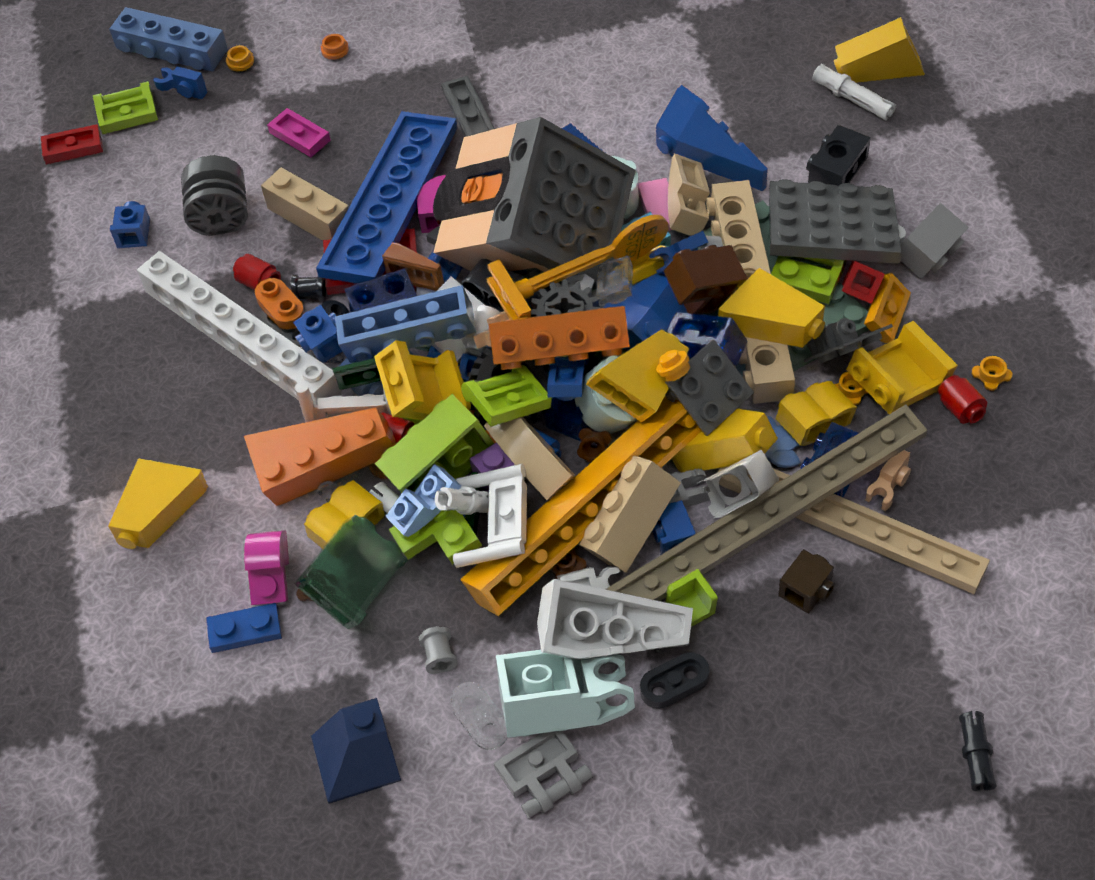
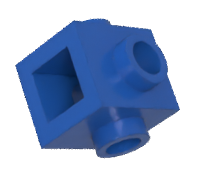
(318, 333)

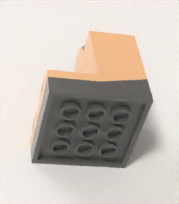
(530, 199)

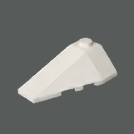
(598, 622)

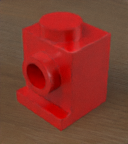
(862, 281)

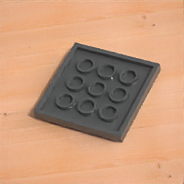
(833, 221)

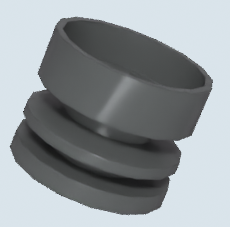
(214, 195)

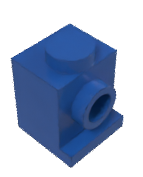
(128, 219)
(673, 526)

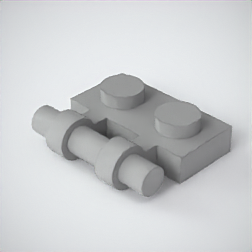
(536, 761)

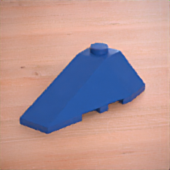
(694, 134)
(649, 308)

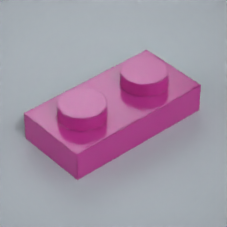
(299, 132)

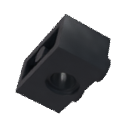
(839, 157)

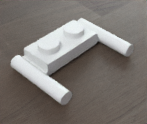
(337, 405)
(505, 517)

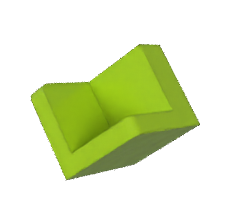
(694, 593)

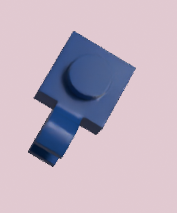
(186, 81)
(667, 253)

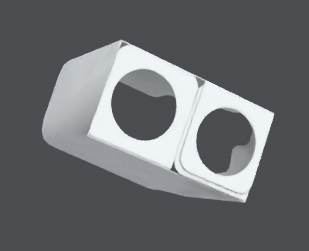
(760, 472)

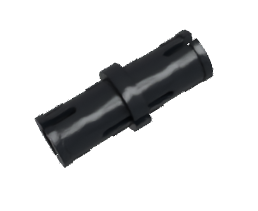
(977, 751)

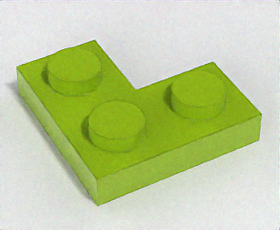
(447, 528)

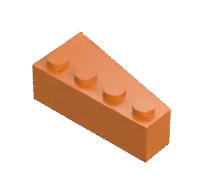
(306, 454)

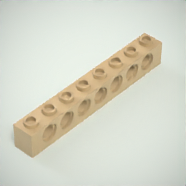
(737, 223)

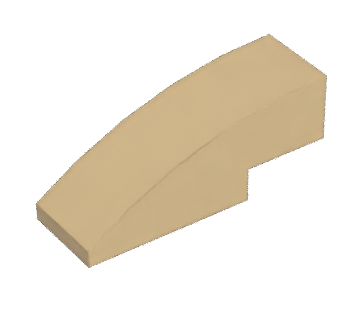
(687, 196)
(528, 448)

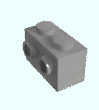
(931, 240)

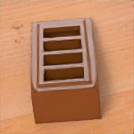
(417, 266)

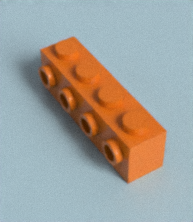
(559, 335)

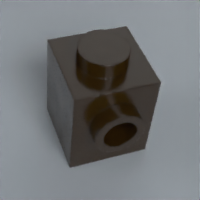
(807, 581)

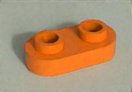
(274, 300)

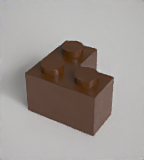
(705, 277)

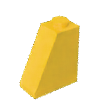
(879, 54)
(774, 311)
(633, 379)
(733, 440)
(154, 501)

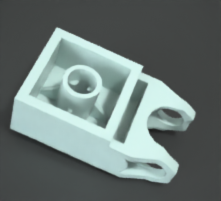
(558, 692)

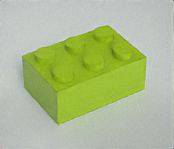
(443, 438)

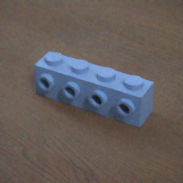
(168, 39)
(414, 320)

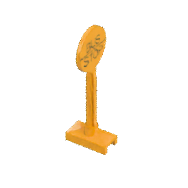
(634, 241)

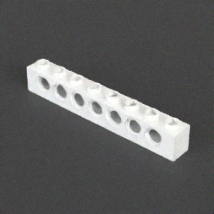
(235, 328)

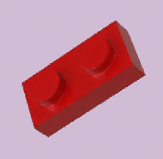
(71, 144)

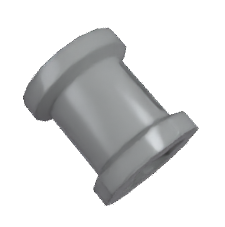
(438, 650)

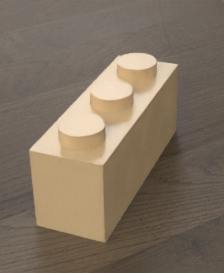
(303, 204)
(629, 513)

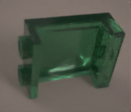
(351, 570)

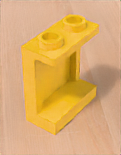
(902, 369)
(417, 382)

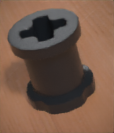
(309, 287)

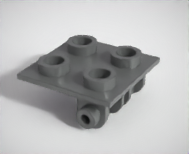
(840, 337)
(710, 388)

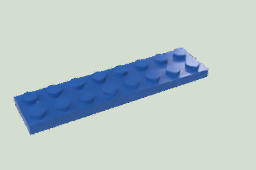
(387, 197)

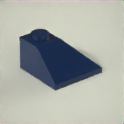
(355, 752)

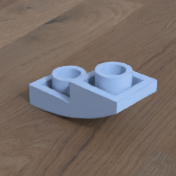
(418, 508)

